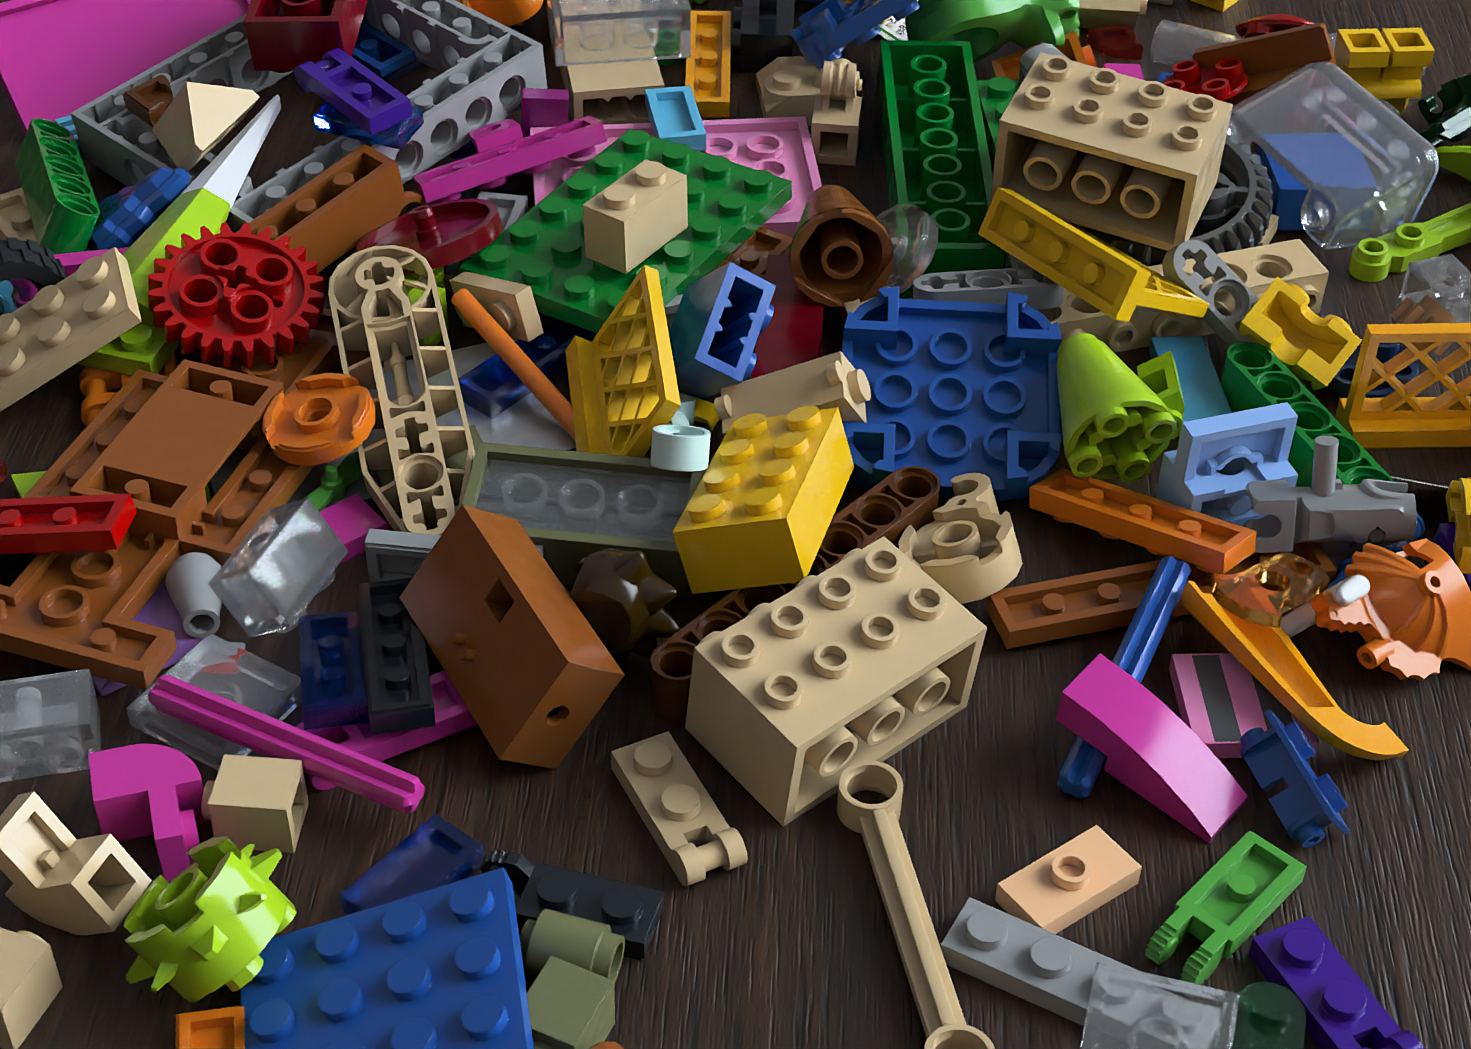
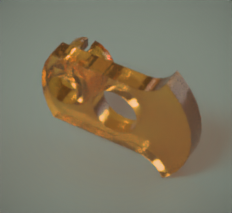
(1244, 597)

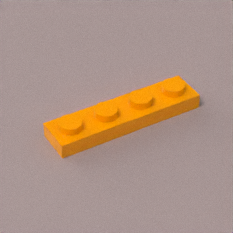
(710, 63)

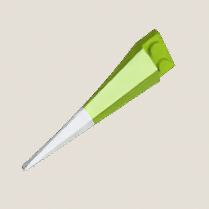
(202, 203)

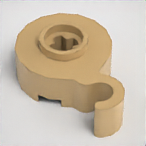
(969, 543)

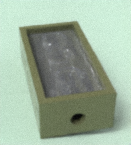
(585, 504)

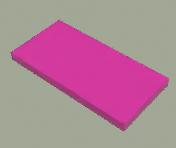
(77, 50)

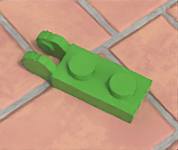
(1227, 905)

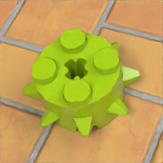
(208, 921)

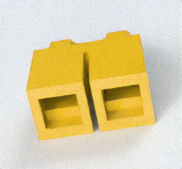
(1385, 63)

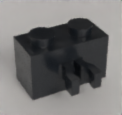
(762, 32)

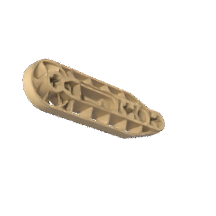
(376, 316)

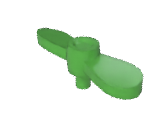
(335, 481)

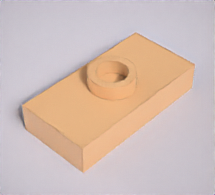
(1069, 881)

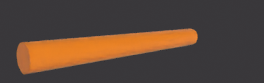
(515, 359)

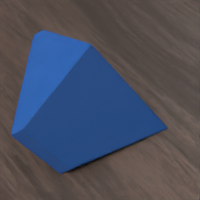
(383, 53)

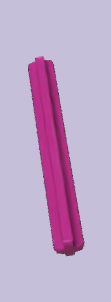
(283, 741)

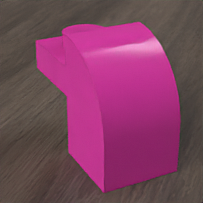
(147, 793)

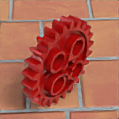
(235, 295)

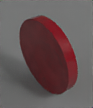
(440, 231)

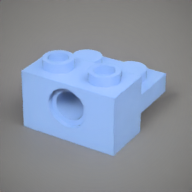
(1223, 455)

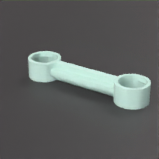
(680, 443)

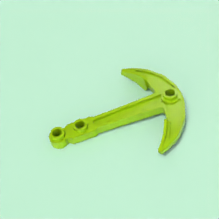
(1417, 241)

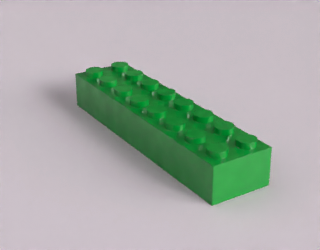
(938, 147)

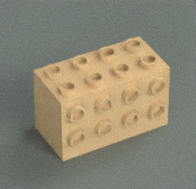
(1111, 150)
(832, 677)

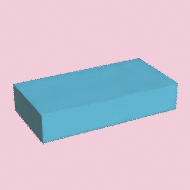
(676, 116)

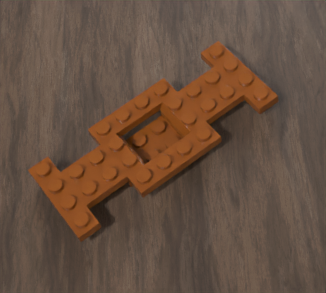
(162, 446)

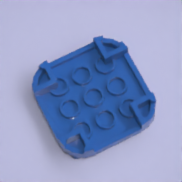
(835, 24)
(955, 391)

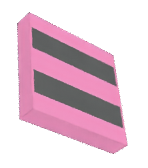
(1224, 701)

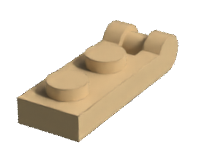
(677, 808)

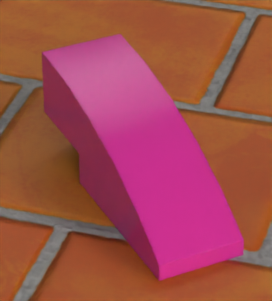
(1150, 748)

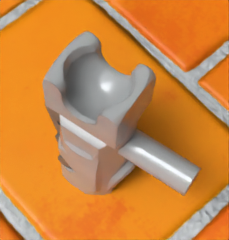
(1329, 512)

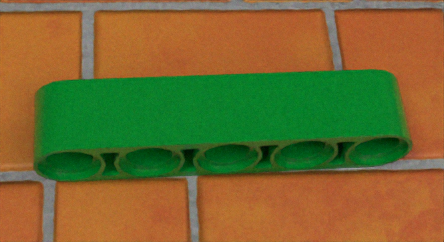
(56, 188)
(1258, 379)

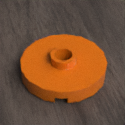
(319, 419)

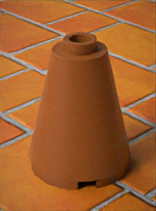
(839, 249)

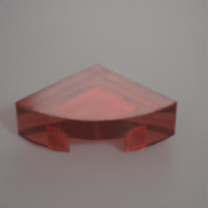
(1116, 42)

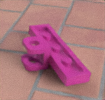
(506, 153)

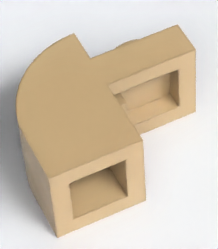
(65, 880)

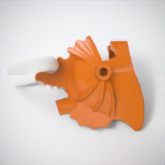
(1401, 611)

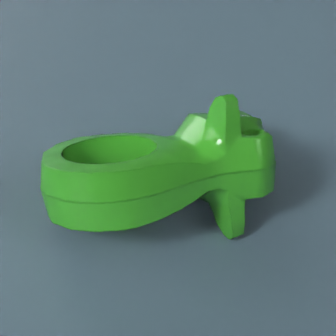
(994, 23)

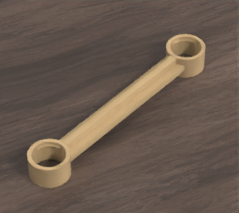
(905, 904)

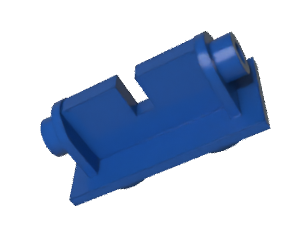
(1308, 801)

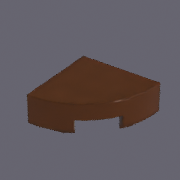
(150, 99)

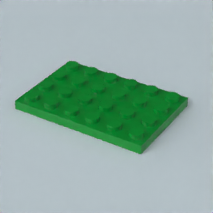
(549, 244)

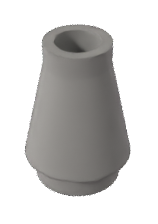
(192, 595)

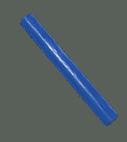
(1134, 657)

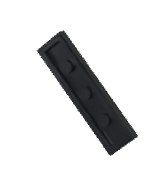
(393, 660)

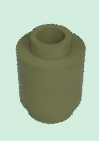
(572, 940)

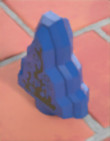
(136, 207)

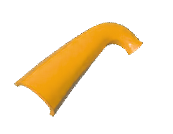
(1288, 677)

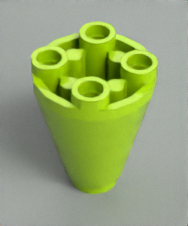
(1108, 413)

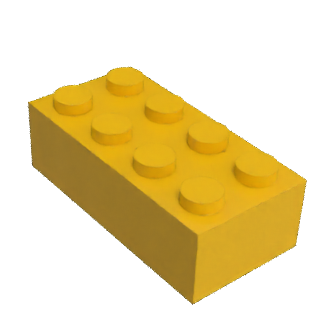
(765, 501)

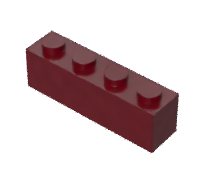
(795, 326)

